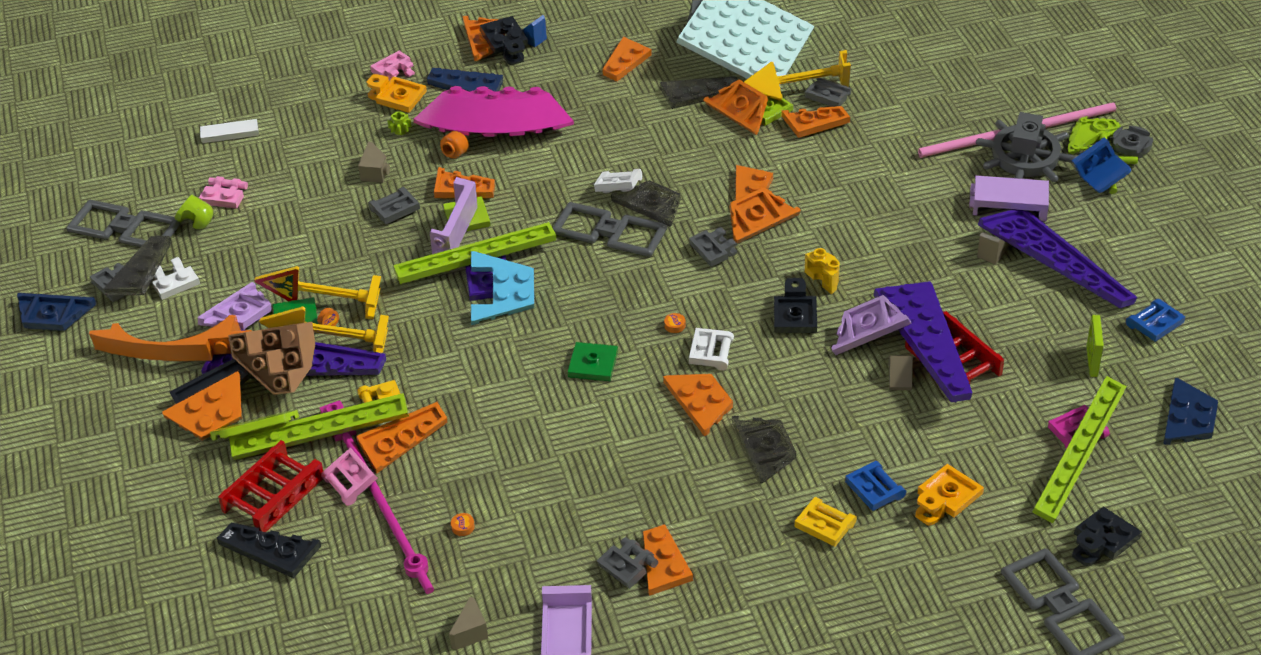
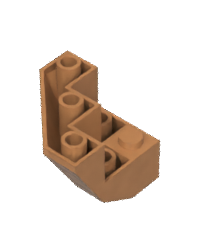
(276, 355)

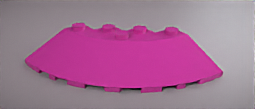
(494, 112)

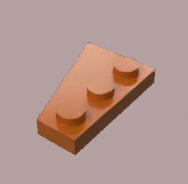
(625, 58)
(810, 122)
(750, 180)
(445, 188)

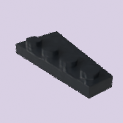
(208, 379)
(270, 548)

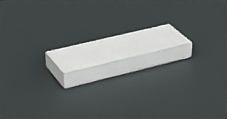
(229, 131)

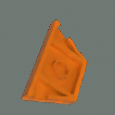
(476, 40)
(740, 104)
(758, 213)
(700, 398)
(210, 408)

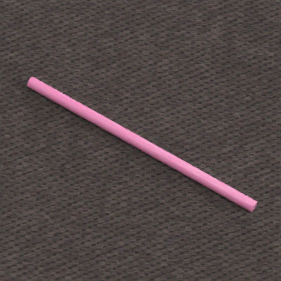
(1049, 122)

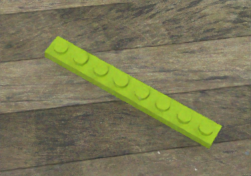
(461, 256)
(319, 426)
(1079, 450)

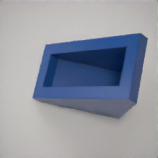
(536, 31)

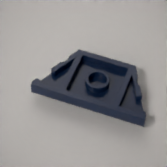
(52, 311)
(1190, 414)

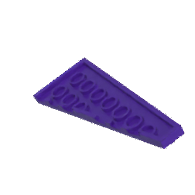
(1043, 244)
(930, 336)
(328, 360)

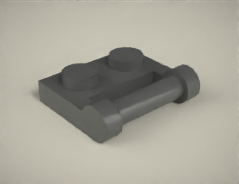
(394, 205)

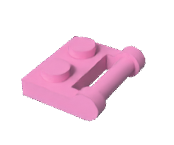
(354, 470)

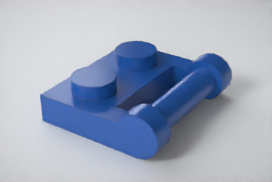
(1158, 325)
(870, 489)

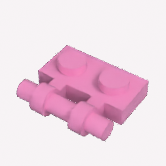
(224, 197)

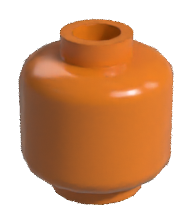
(454, 144)

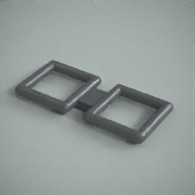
(121, 223)
(609, 228)
(1062, 603)

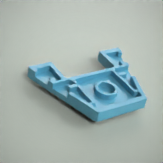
(511, 287)

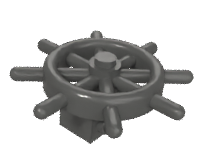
(1027, 140)

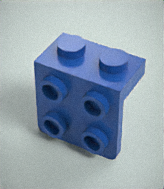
(1100, 166)

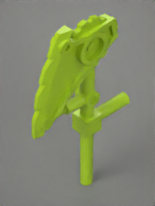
(1092, 130)

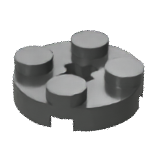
(1138, 147)

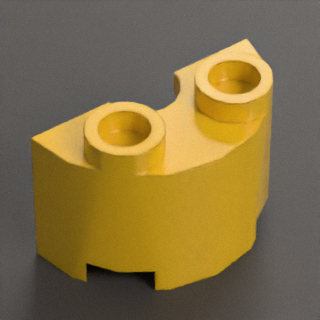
(823, 267)

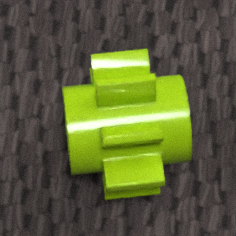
(399, 123)

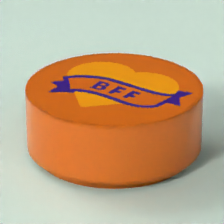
(328, 317)
(674, 323)
(462, 524)

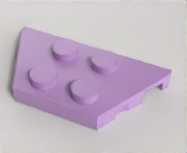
(246, 304)
(868, 323)

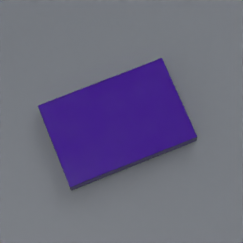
(480, 283)

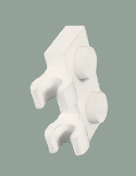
(176, 282)

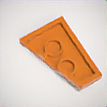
(671, 566)

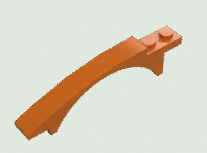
(195, 348)

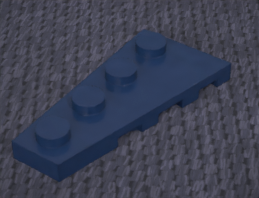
(466, 80)

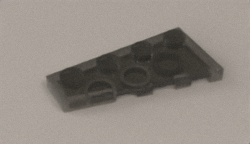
(693, 91)
(140, 269)

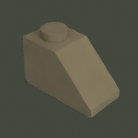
(373, 165)

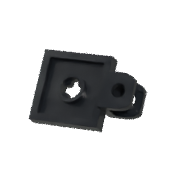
(511, 44)
(795, 302)
(1095, 541)

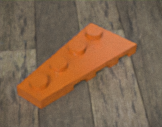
(398, 436)

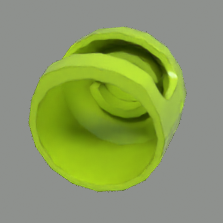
(197, 211)

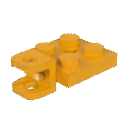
(390, 92)
(937, 501)

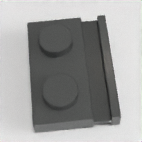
(828, 92)

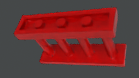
(975, 347)
(279, 503)

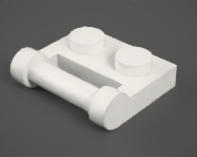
(621, 181)
(704, 345)

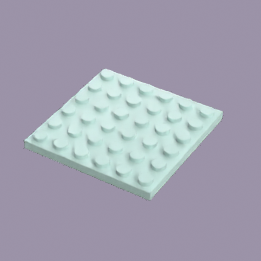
(745, 35)

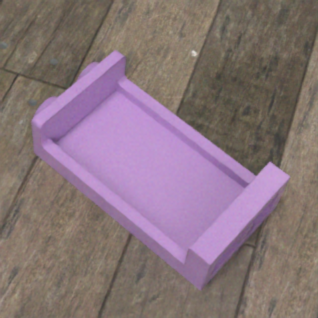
(1010, 194)
(459, 219)
(567, 620)

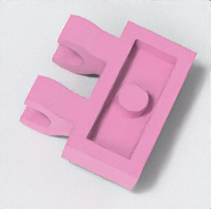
(390, 65)

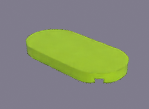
(254, 425)

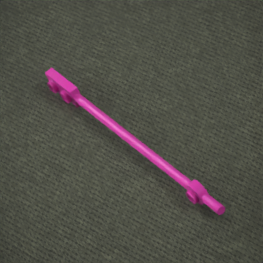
(415, 564)

